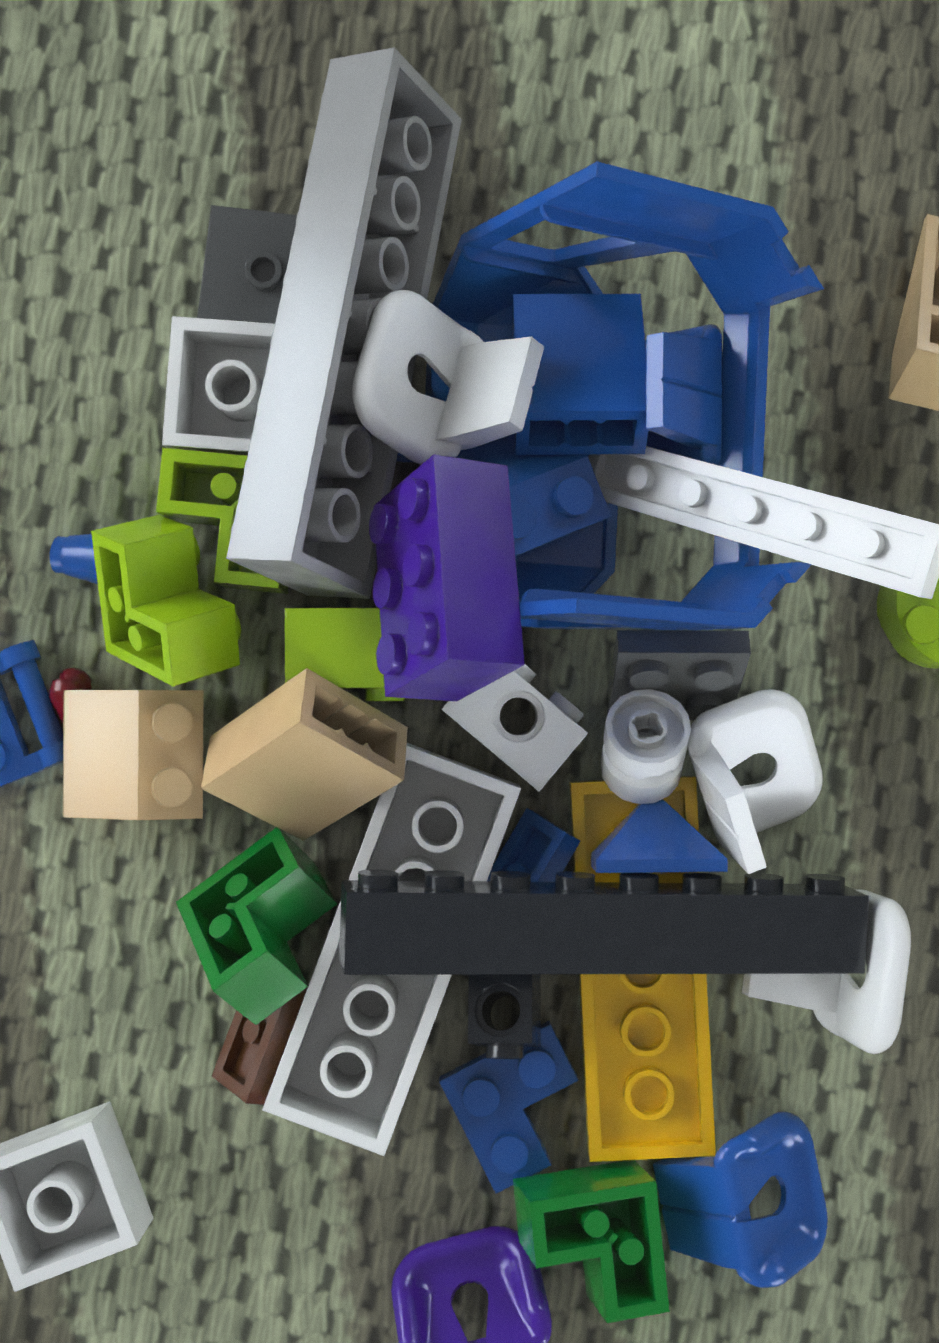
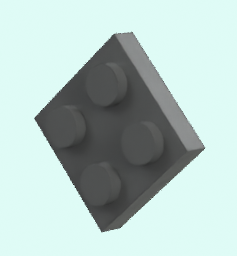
(689, 665)

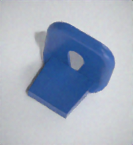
(685, 392)
(710, 1201)

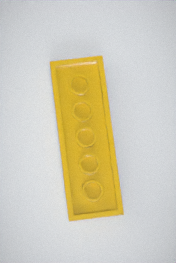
(642, 1031)

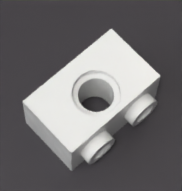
(531, 754)

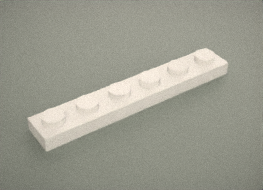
(776, 517)

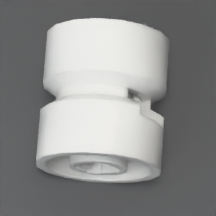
(644, 746)

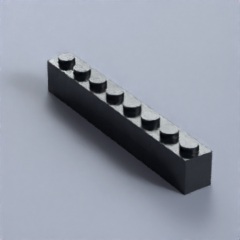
(600, 926)

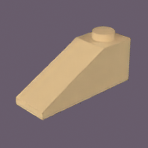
(916, 346)

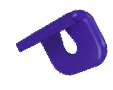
(489, 1257)

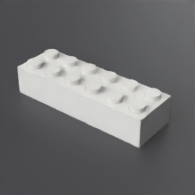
(366, 1033)

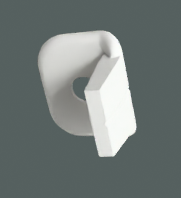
(486, 380)
(730, 734)
(863, 1015)

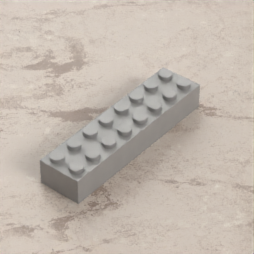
(360, 233)

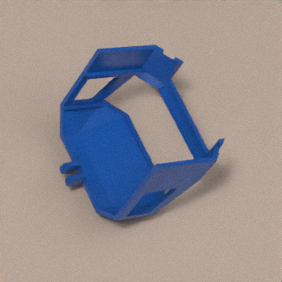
(746, 270)

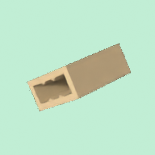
(305, 756)

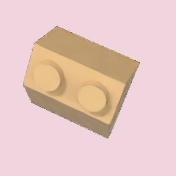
(133, 754)

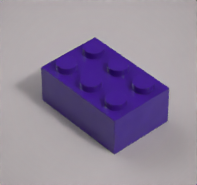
(446, 580)

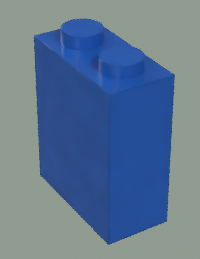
(589, 375)

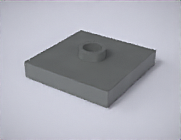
(245, 264)

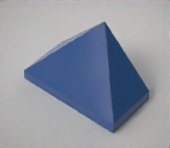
(656, 841)

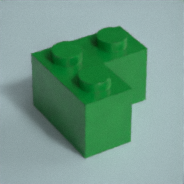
(246, 918)
(606, 1220)

